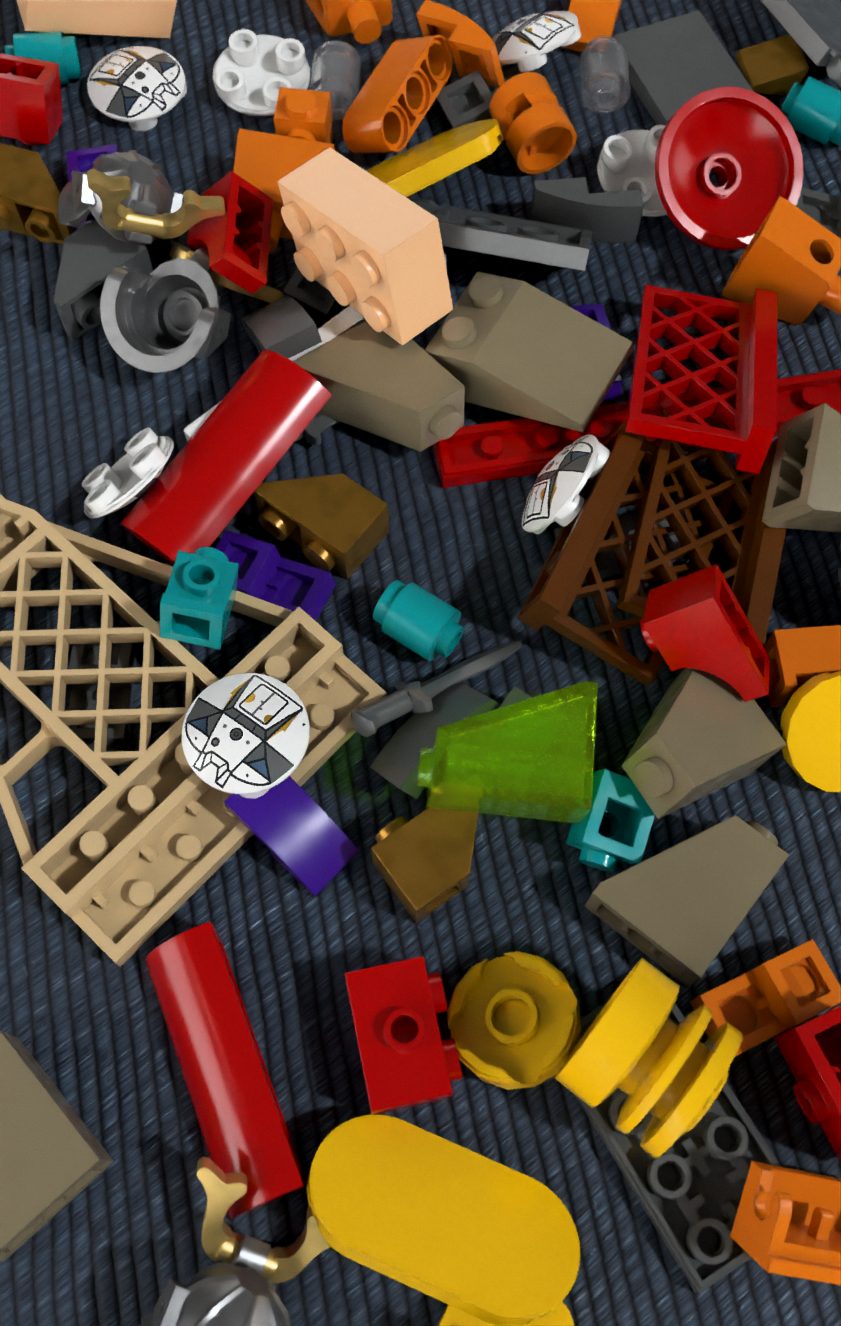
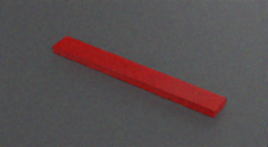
(527, 445)

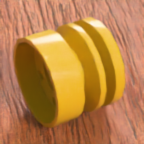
(651, 1059)

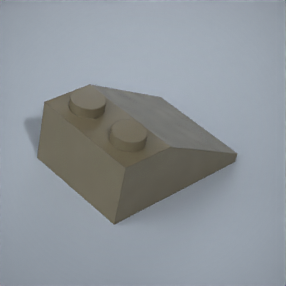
(528, 352)

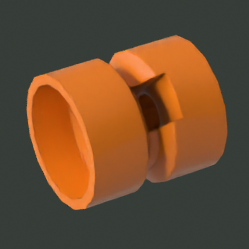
(532, 123)

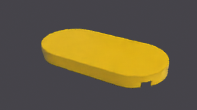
(439, 156)
(443, 1220)

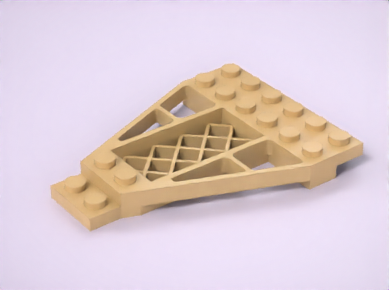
(156, 824)

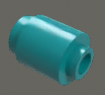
(50, 48)
(815, 111)
(418, 620)

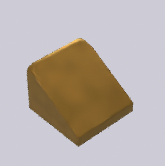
(773, 65)

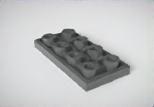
(695, 1183)

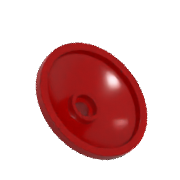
(748, 149)

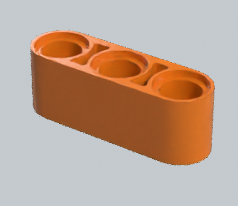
(397, 95)

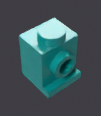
(199, 598)
(629, 824)

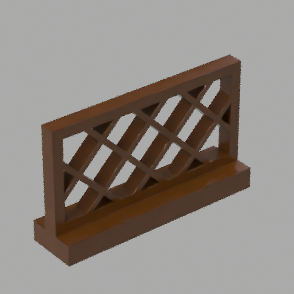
(579, 542)
(753, 553)

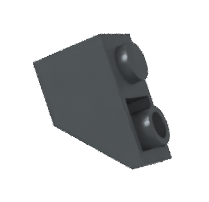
(83, 269)

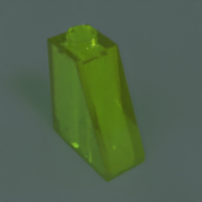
(517, 758)

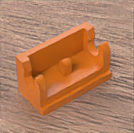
(791, 1222)

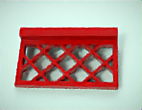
(747, 374)

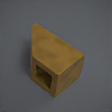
(29, 196)
(326, 517)
(426, 857)

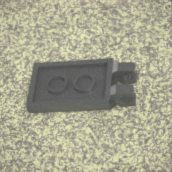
(815, 29)
(676, 62)
(510, 236)

